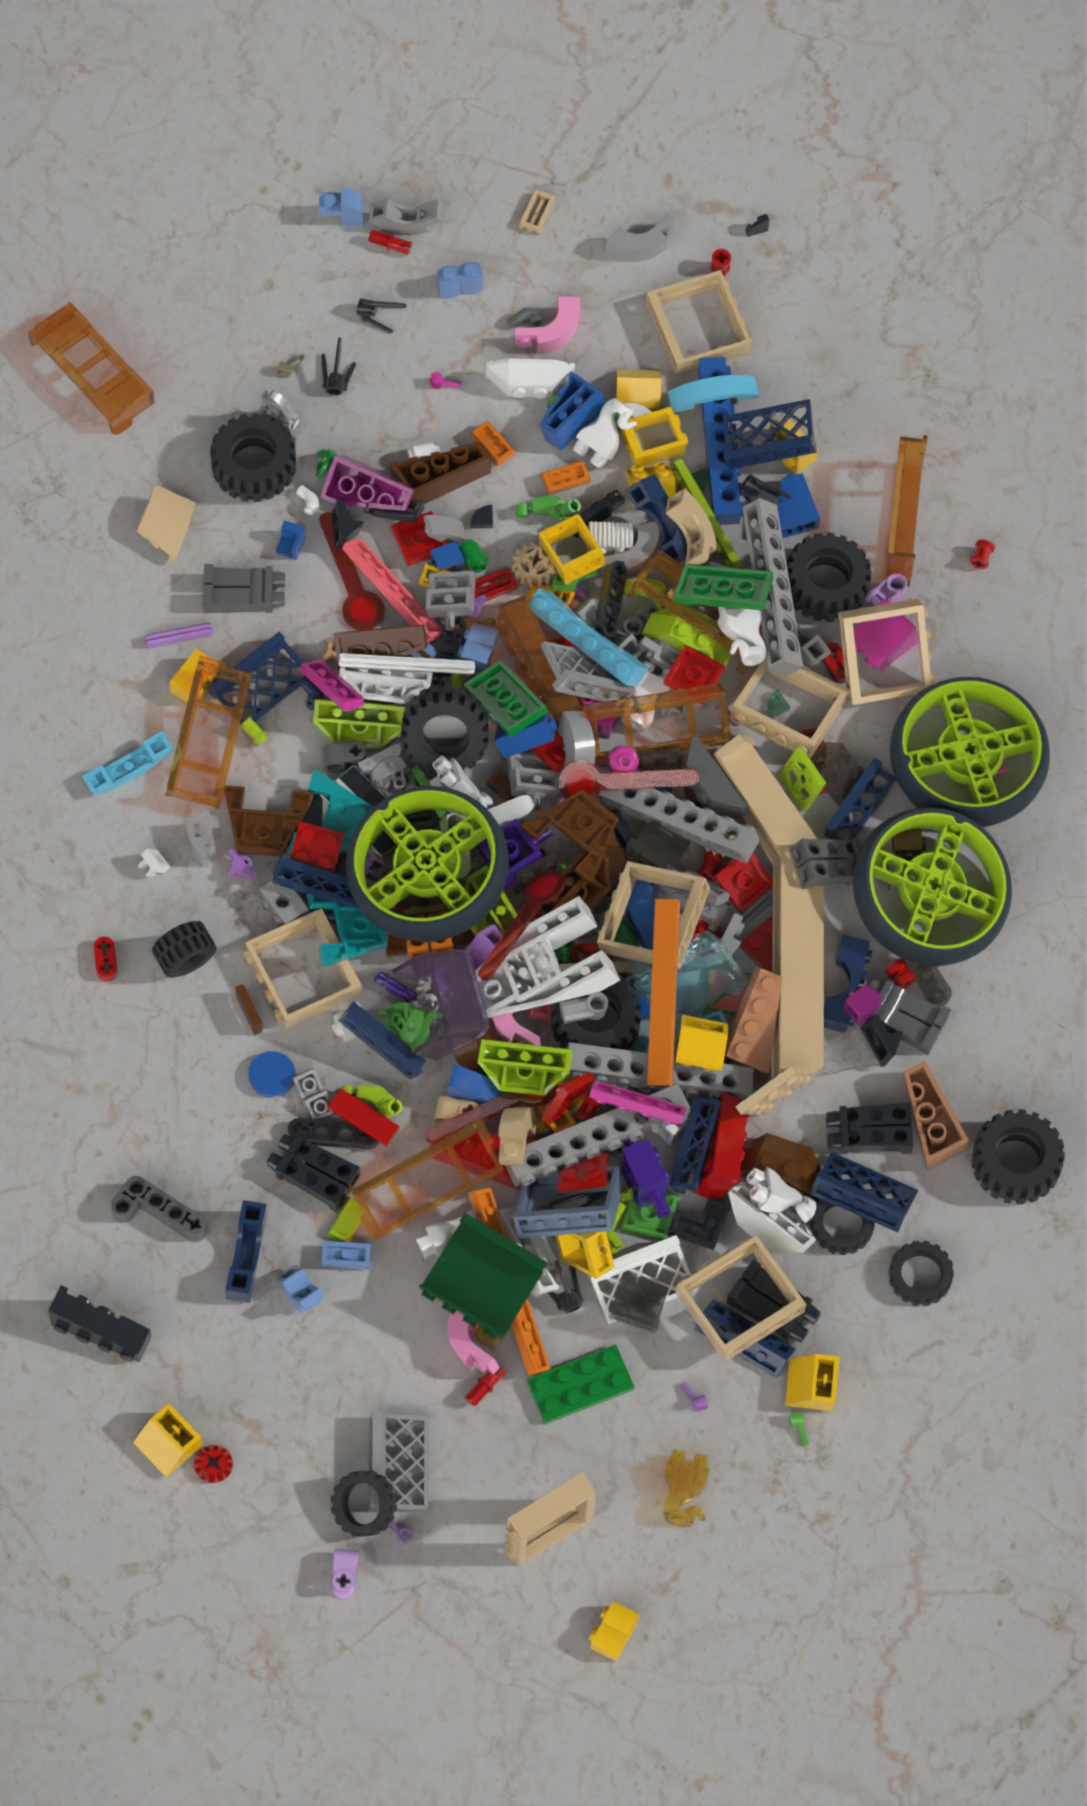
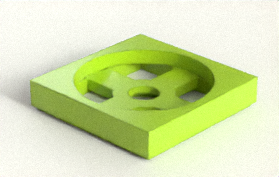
(813, 780)

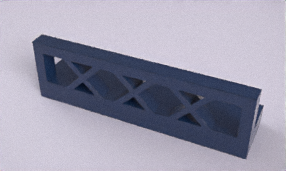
(855, 796)
(316, 879)
(381, 1040)
(691, 1142)
(762, 1353)

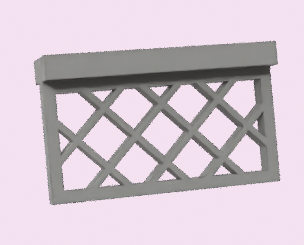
(582, 683)
(378, 1458)

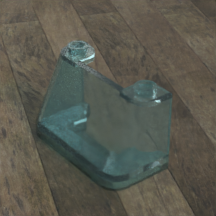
(703, 977)

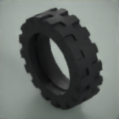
(835, 1244)
(926, 1250)
(386, 1508)

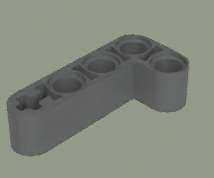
(161, 1212)

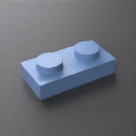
(346, 1255)

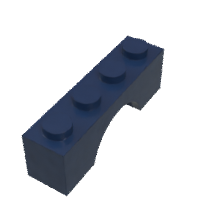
(651, 498)
(851, 959)
(247, 1251)

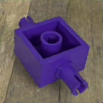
(519, 844)
(643, 1170)

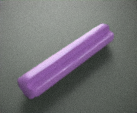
(178, 635)

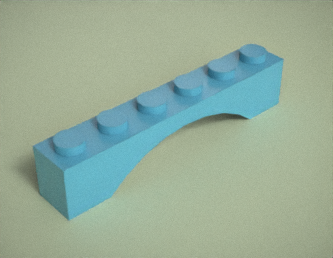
(604, 652)

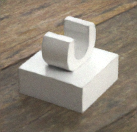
(155, 861)

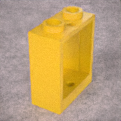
(659, 453)
(580, 566)
(589, 1258)

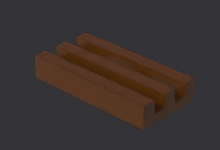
(248, 1009)

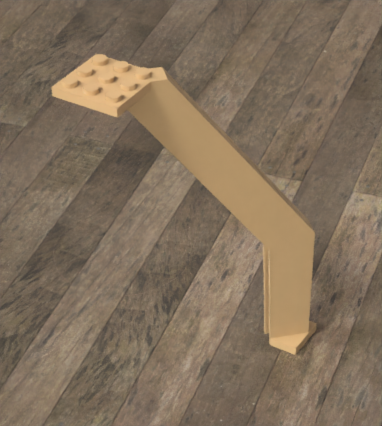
(796, 927)

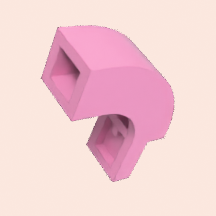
(556, 333)
(512, 1032)
(462, 1341)

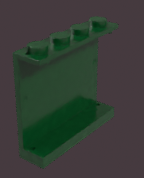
(483, 1277)

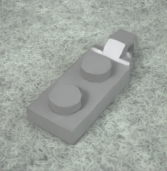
(659, 652)

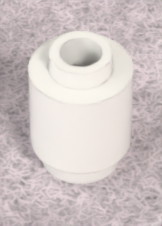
(422, 450)

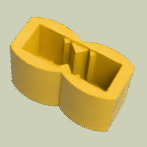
(614, 1630)

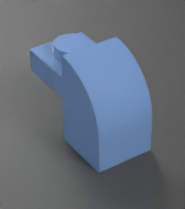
(345, 204)
(299, 1289)

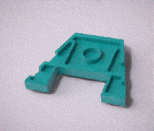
(343, 810)
(355, 932)

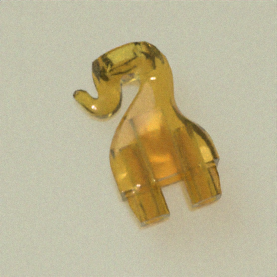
(684, 1485)

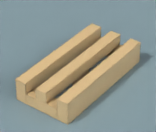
(531, 226)

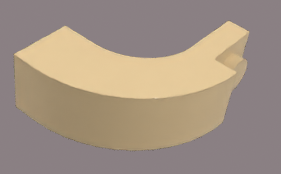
(695, 526)
(514, 1128)

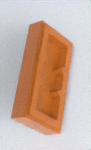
(493, 443)
(565, 477)

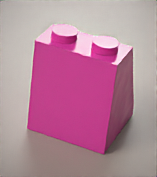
(885, 639)

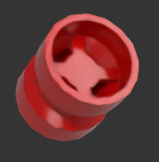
(900, 974)

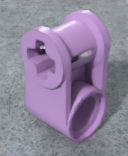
(886, 591)
(344, 1569)

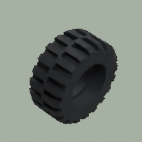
(249, 432)
(832, 552)
(444, 702)
(621, 1036)
(1021, 1128)

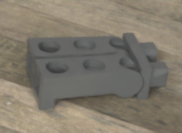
(241, 589)
(825, 861)
(912, 1015)

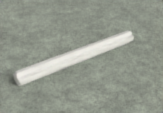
(406, 663)

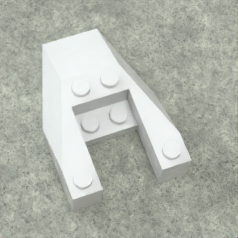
(532, 972)

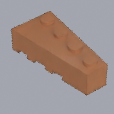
(755, 1022)
(935, 1122)

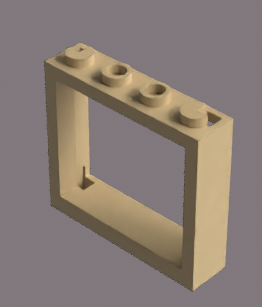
(691, 287)
(846, 622)
(779, 733)
(620, 897)
(286, 932)
(762, 1329)
(550, 1519)

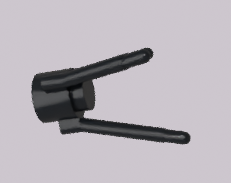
(368, 308)
(335, 383)
(754, 486)
(593, 1199)
(570, 1300)

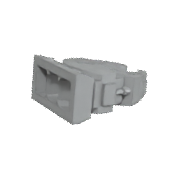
(281, 409)
(388, 771)

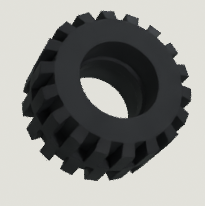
(184, 949)

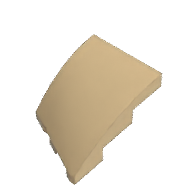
(166, 520)

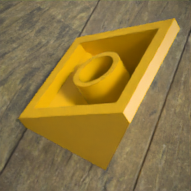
(639, 387)

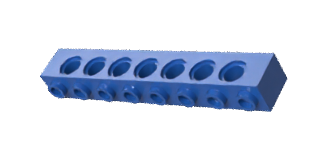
(725, 511)

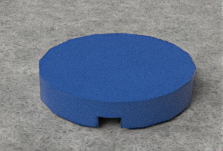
(271, 1074)

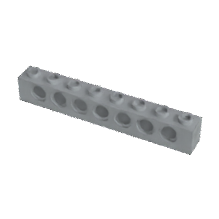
(778, 614)
(738, 848)
(623, 1060)
(582, 1134)

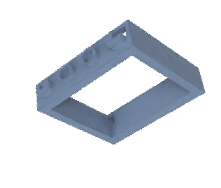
(568, 1220)

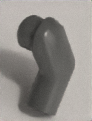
(525, 315)

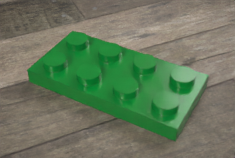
(723, 587)
(506, 698)
(580, 1384)

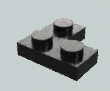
(703, 1230)

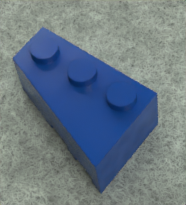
(575, 408)

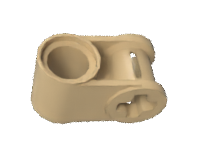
(450, 1107)

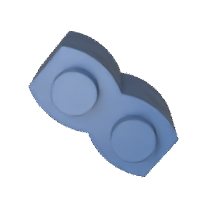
(459, 280)
(479, 645)

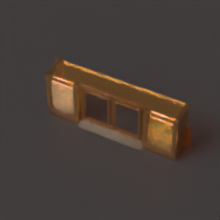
(116, 399)

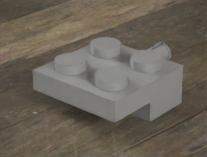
(450, 596)
(532, 777)

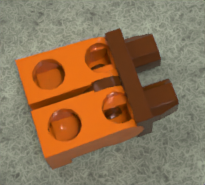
(415, 910)

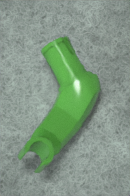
(549, 505)

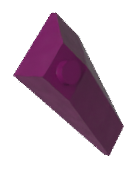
(364, 486)

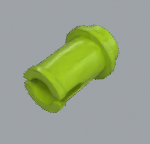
(254, 731)

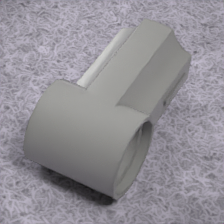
(581, 1009)

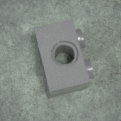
(273, 894)

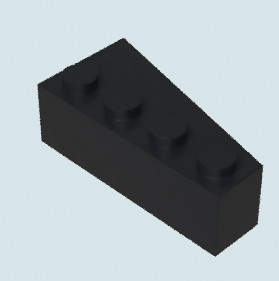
(98, 1326)

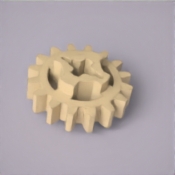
(533, 565)

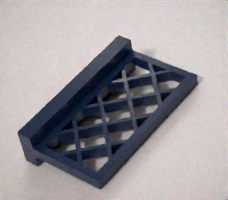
(775, 450)
(252, 663)
(862, 1200)

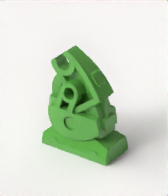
(410, 1022)

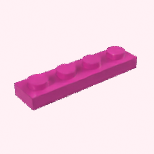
(332, 685)
(630, 1100)

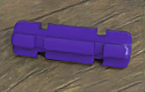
(395, 987)

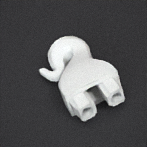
(603, 433)
(743, 629)
(648, 685)
(453, 777)
(776, 1196)
(438, 1236)

